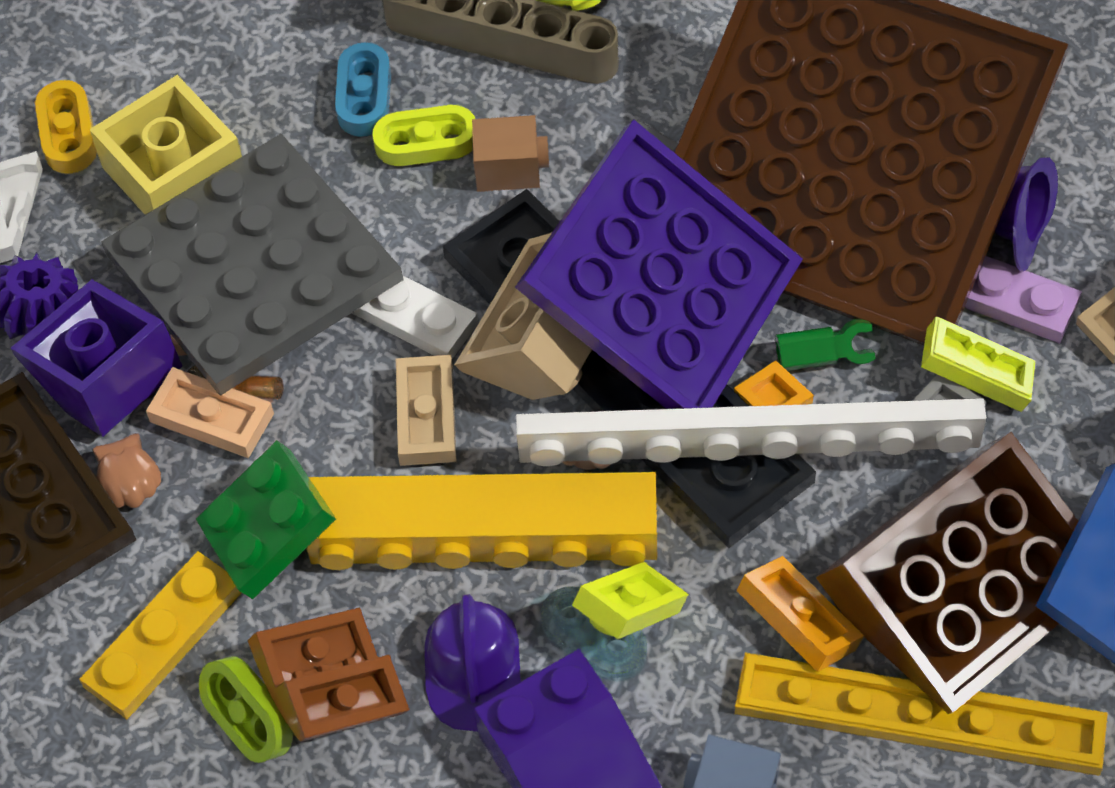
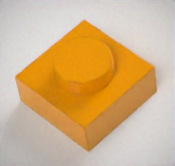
(773, 387)

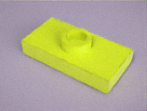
(978, 364)

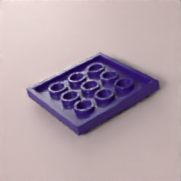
(660, 272)

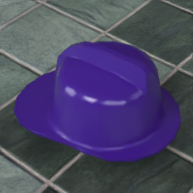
(1029, 209)
(469, 660)

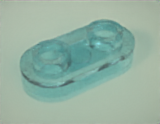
(579, 633)

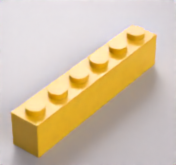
(487, 519)

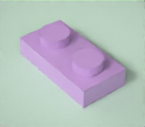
(1023, 299)

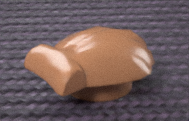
(127, 471)

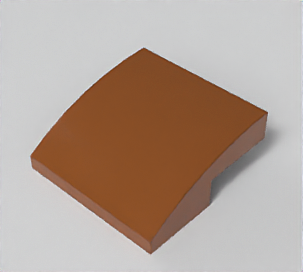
(327, 674)

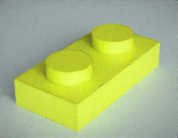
(629, 600)

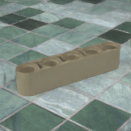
(514, 32)

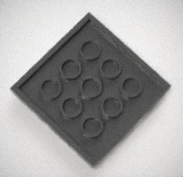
(252, 263)

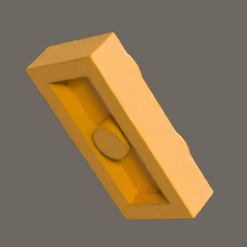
(800, 613)

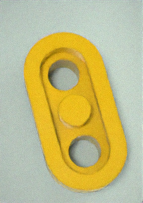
(65, 130)

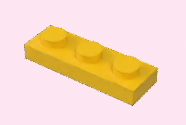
(161, 635)

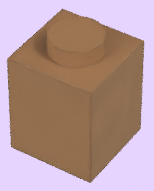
(508, 153)

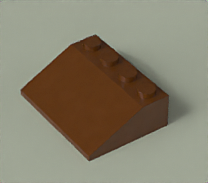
(959, 573)

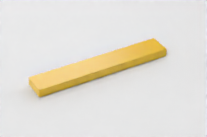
(903, 713)

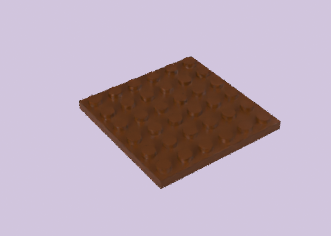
(873, 144)

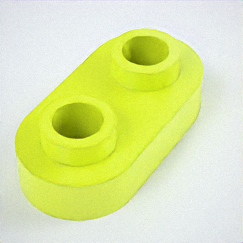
(425, 134)

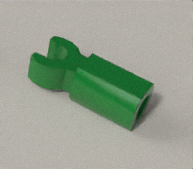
(822, 346)

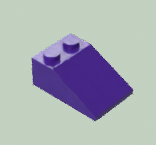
(562, 732)

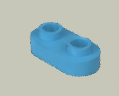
(362, 92)

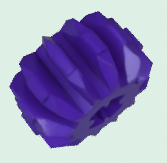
(32, 292)

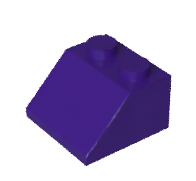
(98, 356)

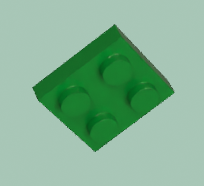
(265, 519)

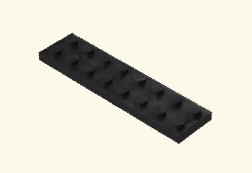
(725, 494)

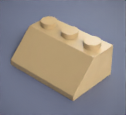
(522, 344)

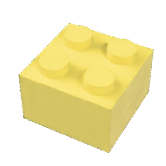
(163, 144)

